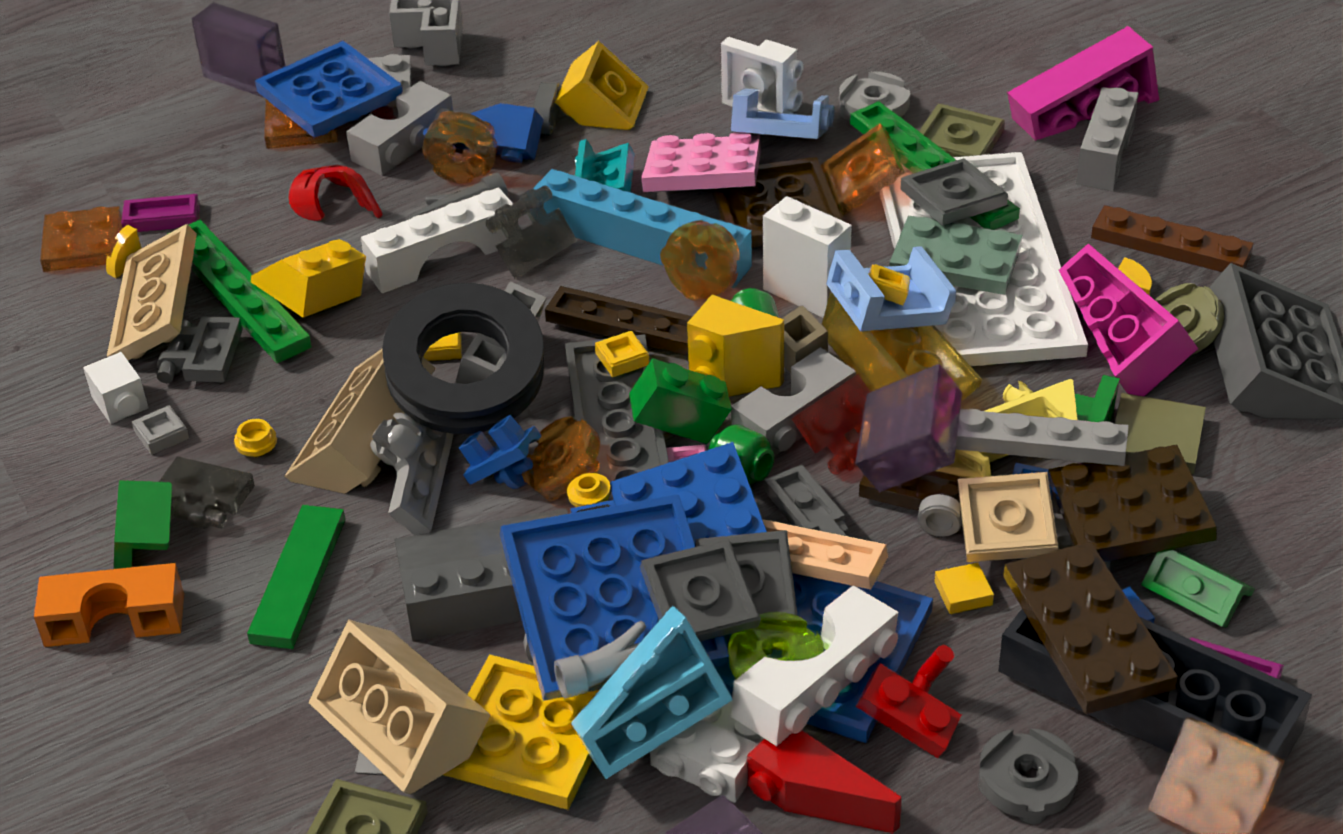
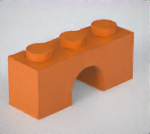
(74, 602)

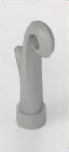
(578, 673)

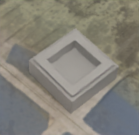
(160, 430)

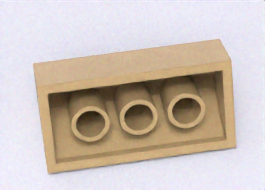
(339, 448)
(396, 707)

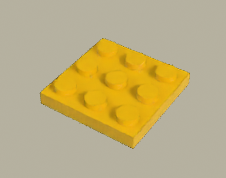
(526, 741)

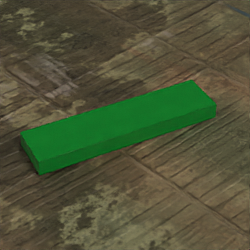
(296, 577)

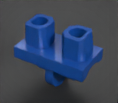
(505, 459)

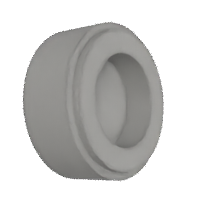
(940, 515)

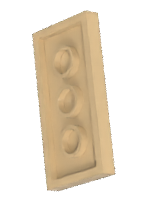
(153, 294)

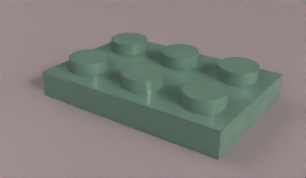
(964, 253)

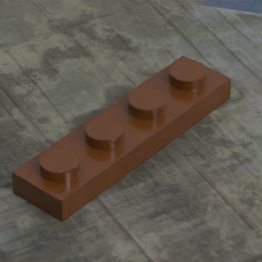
(1170, 239)

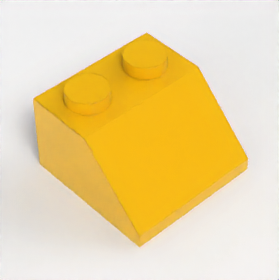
(601, 91)
(314, 277)
(736, 345)

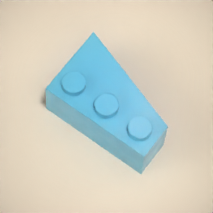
(651, 696)

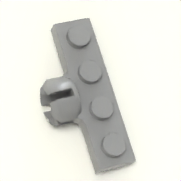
(420, 465)

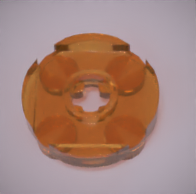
(463, 128)
(680, 262)
(555, 471)

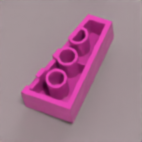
(1072, 88)
(1129, 325)

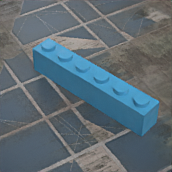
(629, 220)

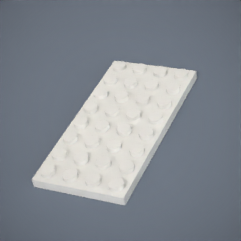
(1037, 312)

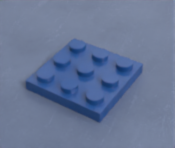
(329, 88)
(710, 489)

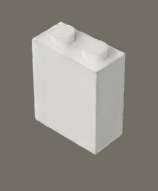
(800, 252)

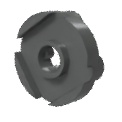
(1028, 797)

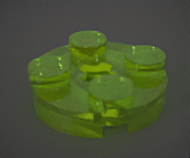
(775, 631)

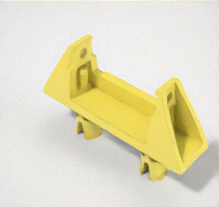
(1048, 402)

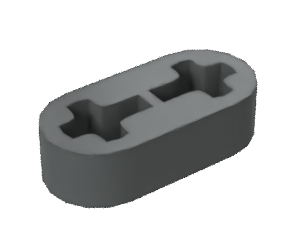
(546, 106)

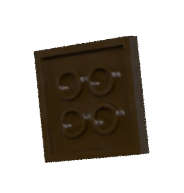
(796, 179)
(1133, 507)

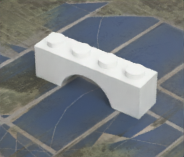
(399, 251)
(783, 695)

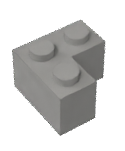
(430, 25)

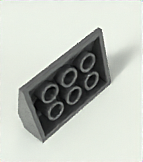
(1277, 349)
(459, 578)

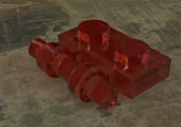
(831, 418)

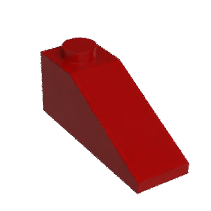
(821, 784)

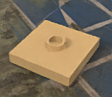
(1007, 516)

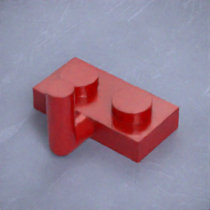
(909, 707)

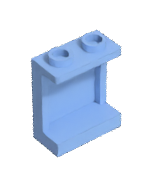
(749, 120)
(927, 300)

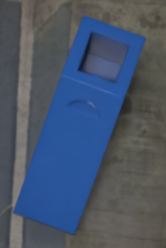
(515, 130)

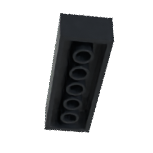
(1207, 689)

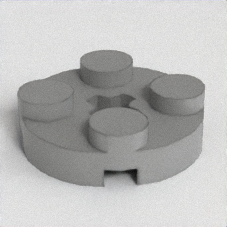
(860, 93)

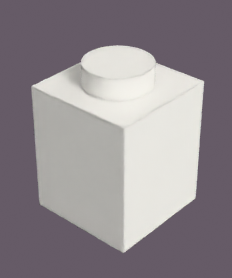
(115, 387)

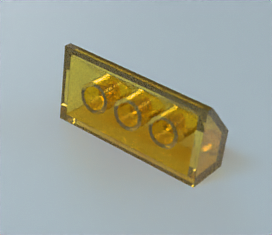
(894, 353)

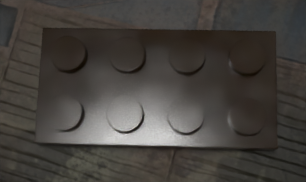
(1089, 628)

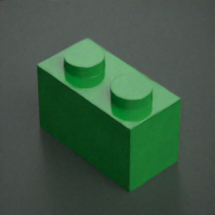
(680, 401)

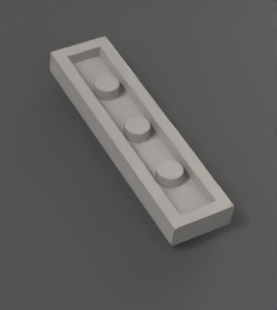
(1042, 437)

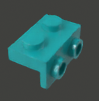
(608, 167)

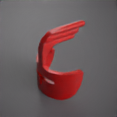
(305, 190)

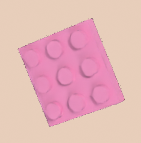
(702, 162)

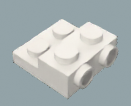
(766, 67)
(710, 754)

